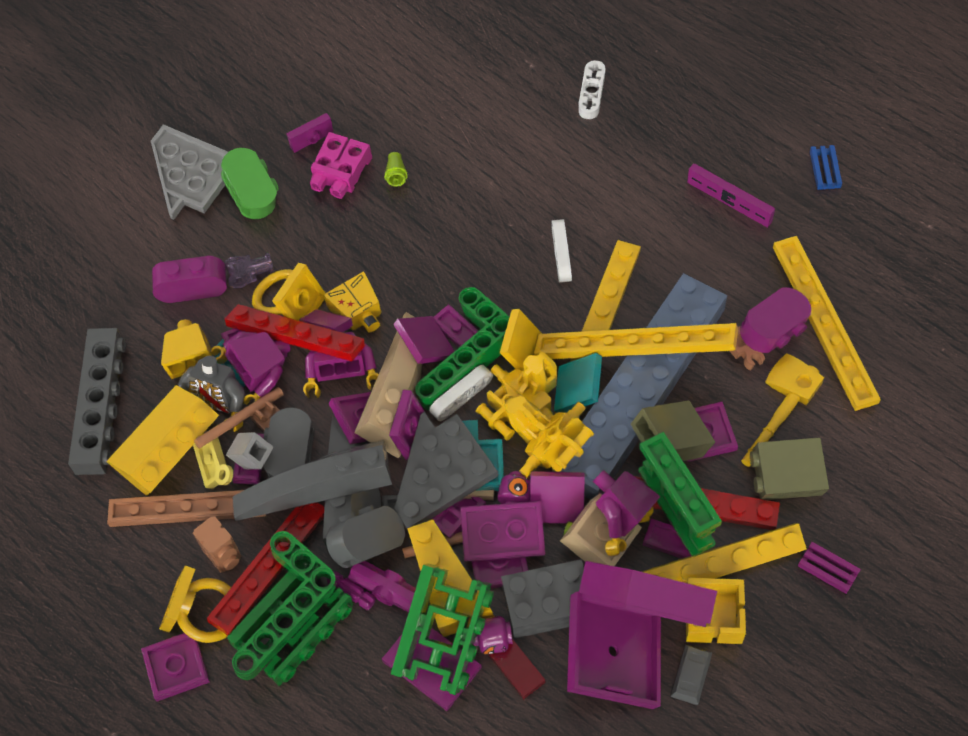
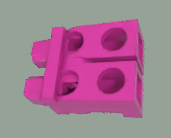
(339, 165)

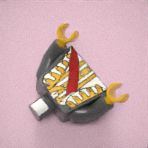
(215, 386)

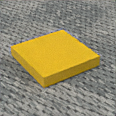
(519, 339)

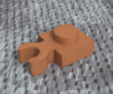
(747, 353)

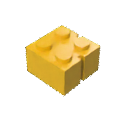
(724, 623)

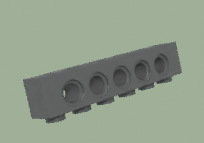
(98, 343)

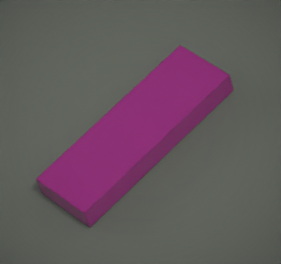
(455, 325)

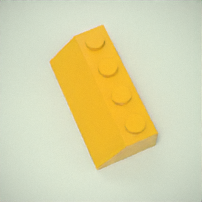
(162, 439)

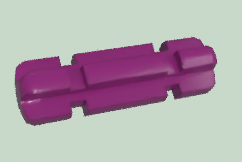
(357, 594)

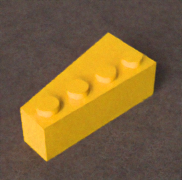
(434, 549)

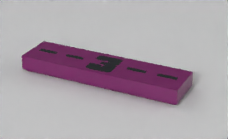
(731, 195)

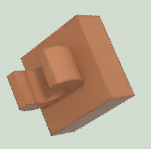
(262, 417)

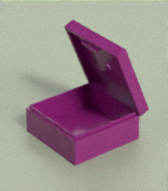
(625, 612)

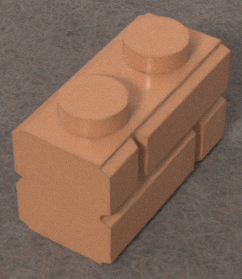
(217, 544)

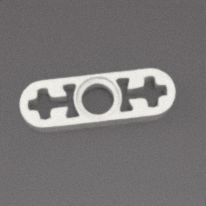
(595, 97)
(561, 251)
(461, 393)

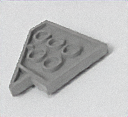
(187, 170)

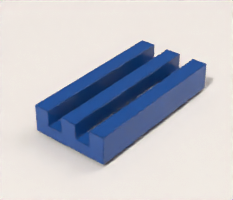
(834, 165)

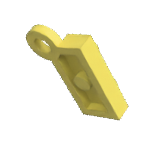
(213, 465)

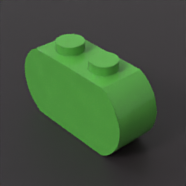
(249, 183)

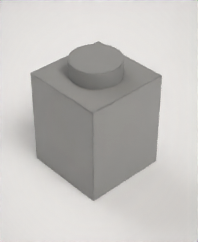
(249, 450)

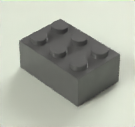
(541, 597)

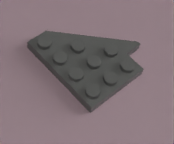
(441, 470)

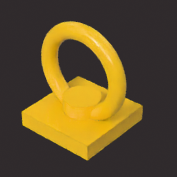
(297, 295)
(181, 603)

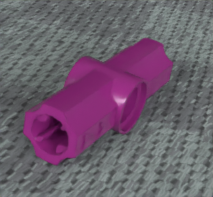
(384, 585)

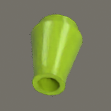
(395, 170)

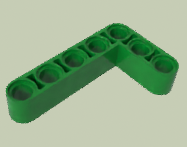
(476, 309)
(289, 608)

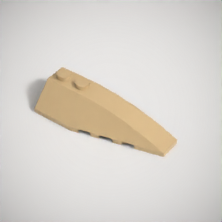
(397, 374)

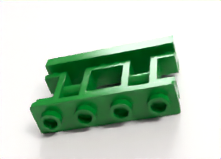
(679, 494)
(421, 622)
(306, 639)

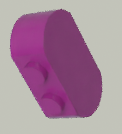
(189, 279)
(776, 320)

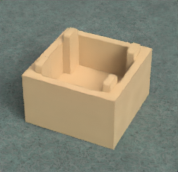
(590, 533)

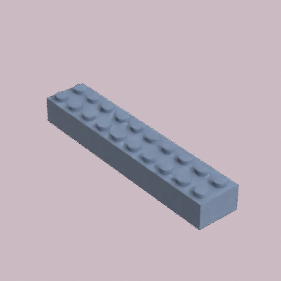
(642, 383)

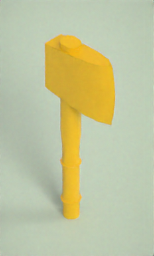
(797, 383)

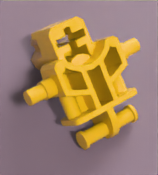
(532, 383)
(550, 440)

